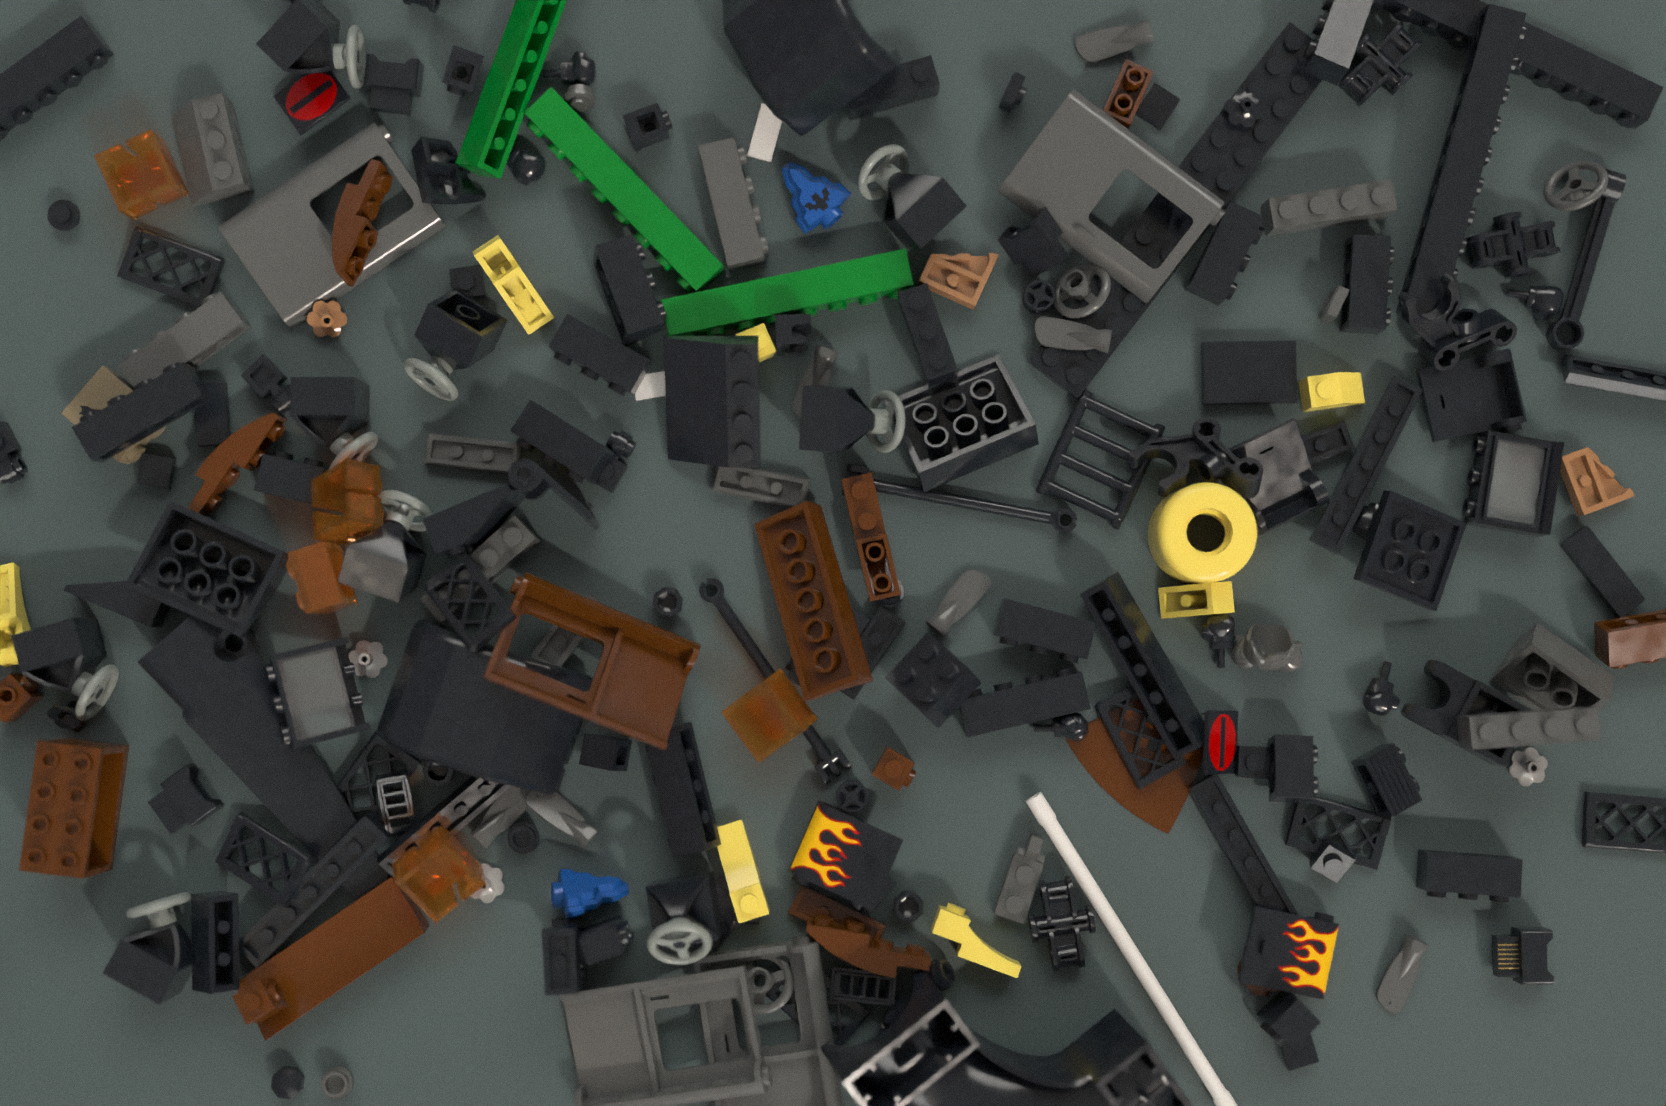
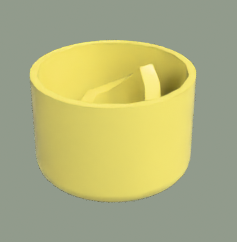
(1169, 538)

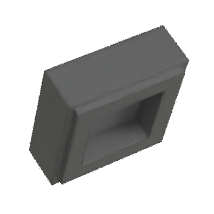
(1333, 304)

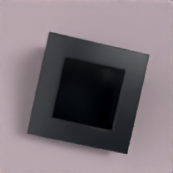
(605, 752)

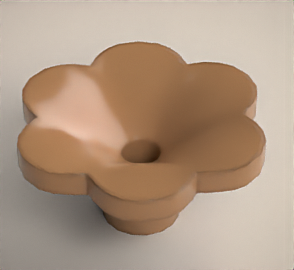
(326, 310)

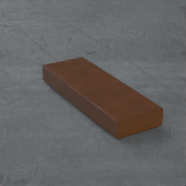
(811, 903)

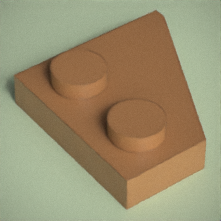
(958, 276)
(1590, 482)

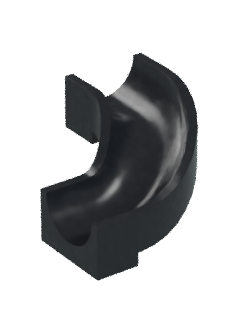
(941, 1061)

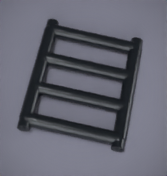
(1060, 457)

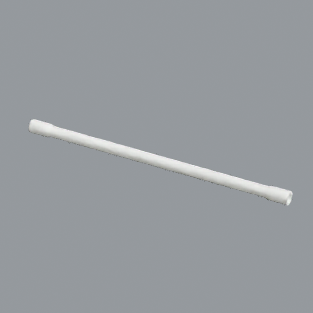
(1047, 819)

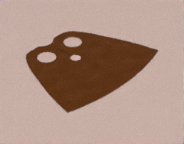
(1157, 802)

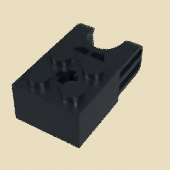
(1461, 697)

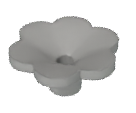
(375, 658)
(1522, 765)
(494, 884)

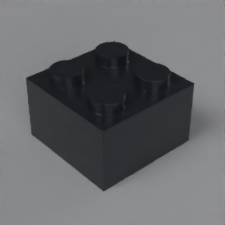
(933, 679)

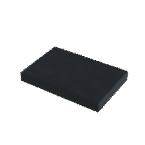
(1249, 372)

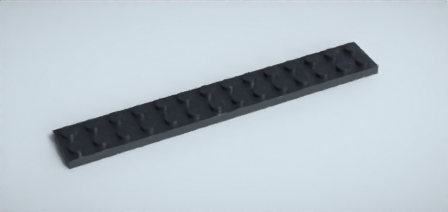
(1219, 163)

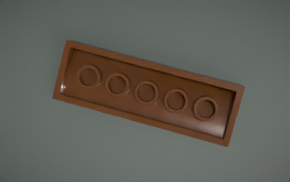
(812, 601)
(339, 952)

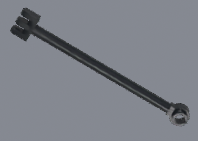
(972, 503)
(827, 758)

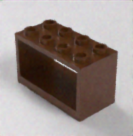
(74, 807)

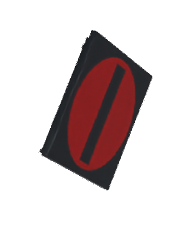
(311, 99)
(1220, 742)

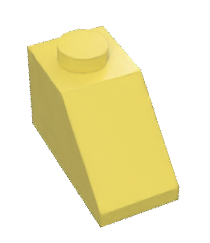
(1331, 391)
(1196, 599)

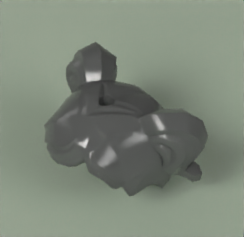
(1267, 649)

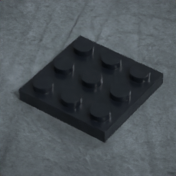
(1410, 550)

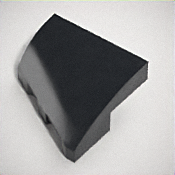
(440, 177)

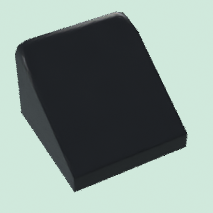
(1157, 106)

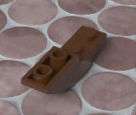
(1127, 92)
(352, 228)
(239, 450)
(870, 537)
(852, 945)

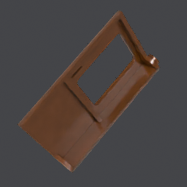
(637, 673)

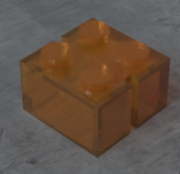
(141, 179)
(354, 491)
(317, 577)
(769, 715)
(433, 870)

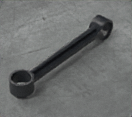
(1587, 262)

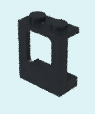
(563, 957)

